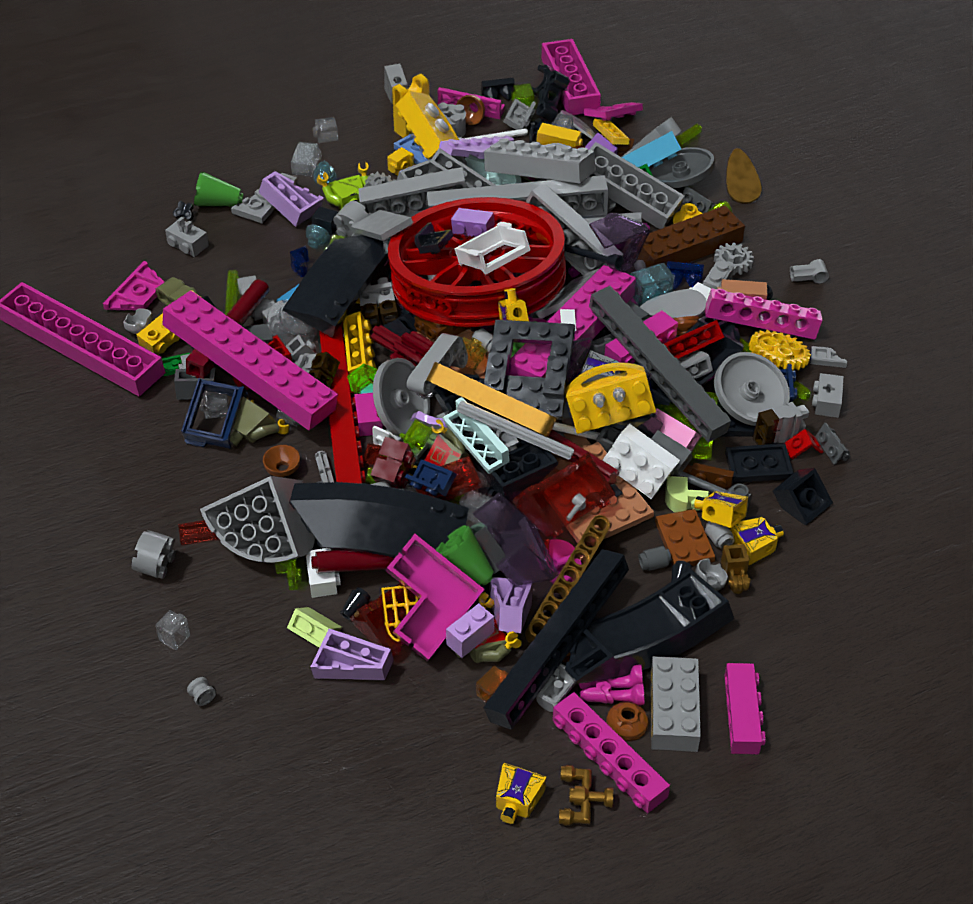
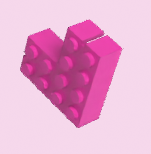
(443, 595)

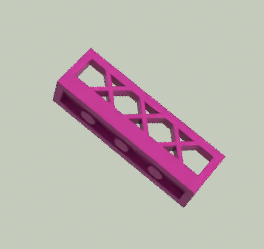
(493, 107)

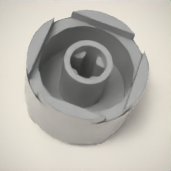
(456, 116)
(348, 216)
(153, 554)

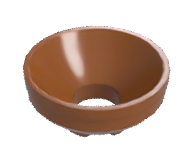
(472, 117)
(685, 324)
(279, 456)
(628, 728)

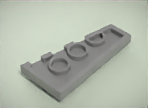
(257, 207)

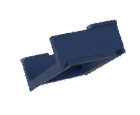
(201, 438)

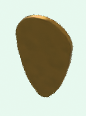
(742, 178)

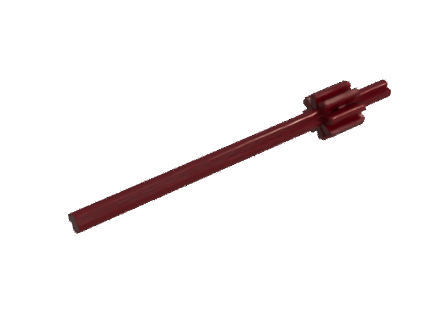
(415, 346)

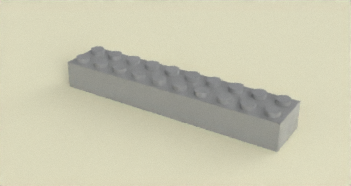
(586, 198)

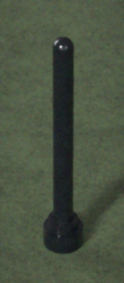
(613, 261)

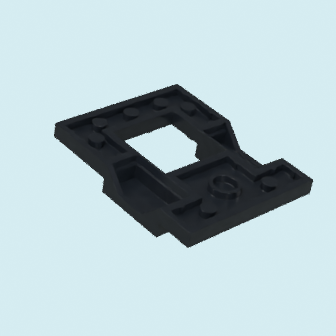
(542, 393)

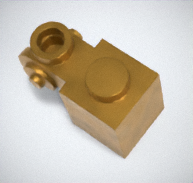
(735, 563)

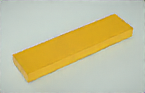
(611, 132)

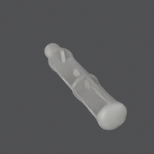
(324, 467)

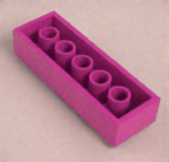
(566, 59)

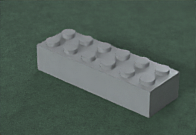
(540, 160)
(636, 188)
(410, 194)
(575, 229)

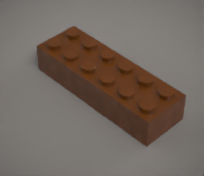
(692, 238)

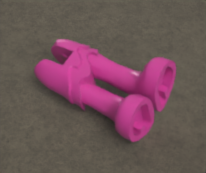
(602, 690)

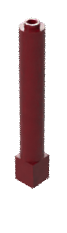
(199, 364)
(348, 561)

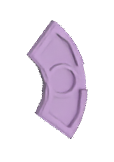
(427, 420)

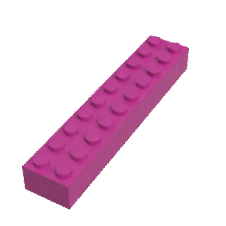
(81, 339)
(533, 358)
(250, 360)

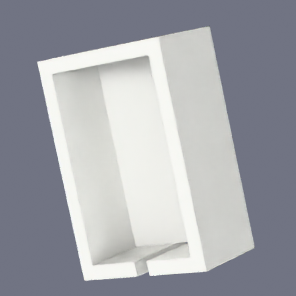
(641, 461)

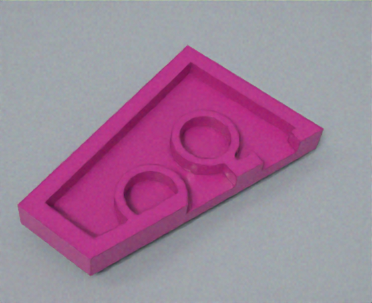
(616, 111)

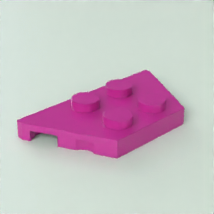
(136, 291)

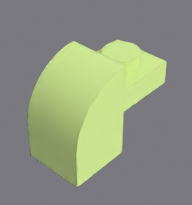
(678, 496)

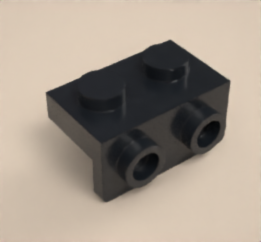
(430, 241)

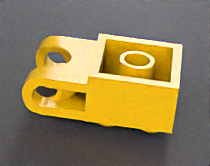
(419, 84)

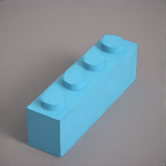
(655, 151)

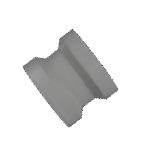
(201, 691)

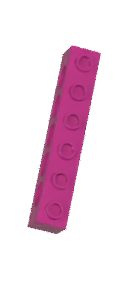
(770, 320)
(622, 755)

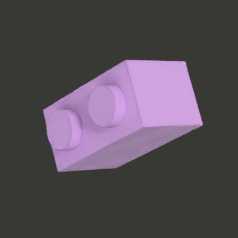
(470, 630)

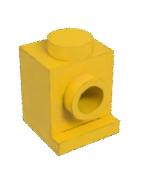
(400, 160)

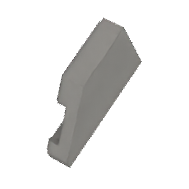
(826, 357)

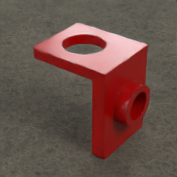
(802, 442)

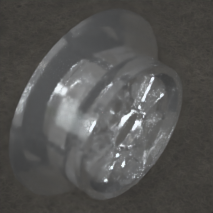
(286, 325)

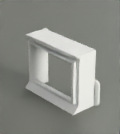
(472, 251)

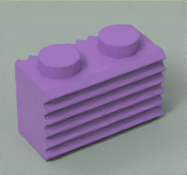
(472, 222)

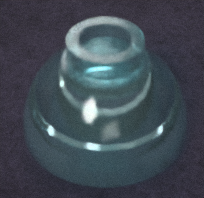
(324, 167)
(316, 235)

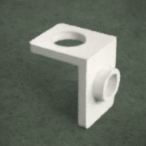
(379, 435)

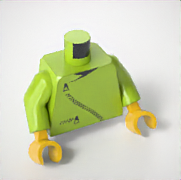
(343, 190)

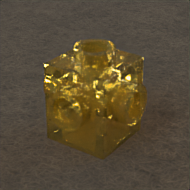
(475, 352)

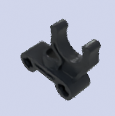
(552, 84)

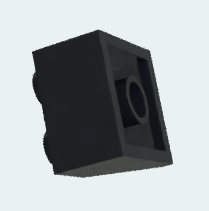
(803, 495)

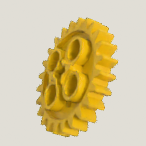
(780, 349)

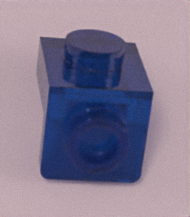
(298, 260)

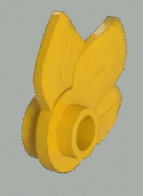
(684, 214)

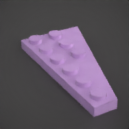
(469, 146)

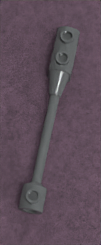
(609, 435)

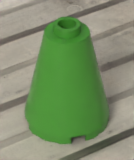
(216, 192)
(467, 555)

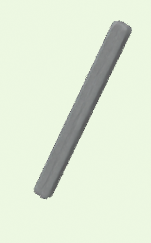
(515, 430)

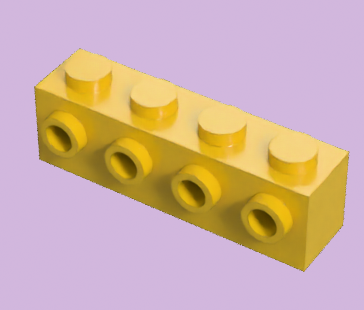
(156, 336)
(358, 341)

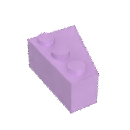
(289, 199)
(511, 604)
(350, 658)

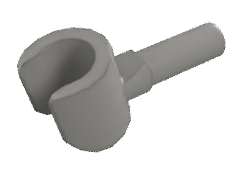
(579, 502)

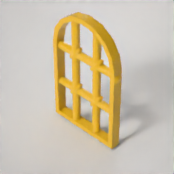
(394, 606)

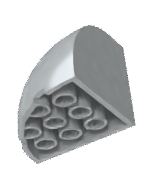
(260, 522)

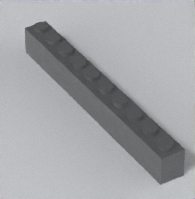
(656, 359)

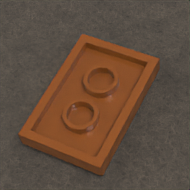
(684, 537)

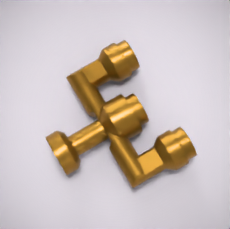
(581, 796)

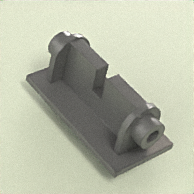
(702, 203)
(831, 444)

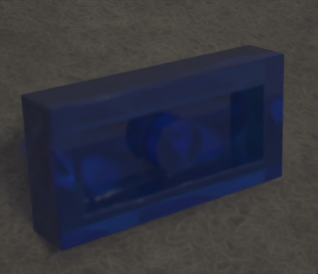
(692, 272)

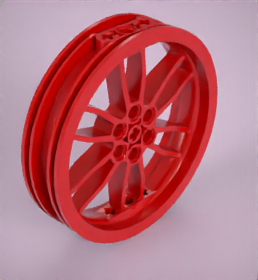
(448, 295)

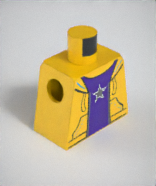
(512, 307)
(722, 508)
(757, 536)
(518, 792)

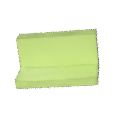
(311, 625)

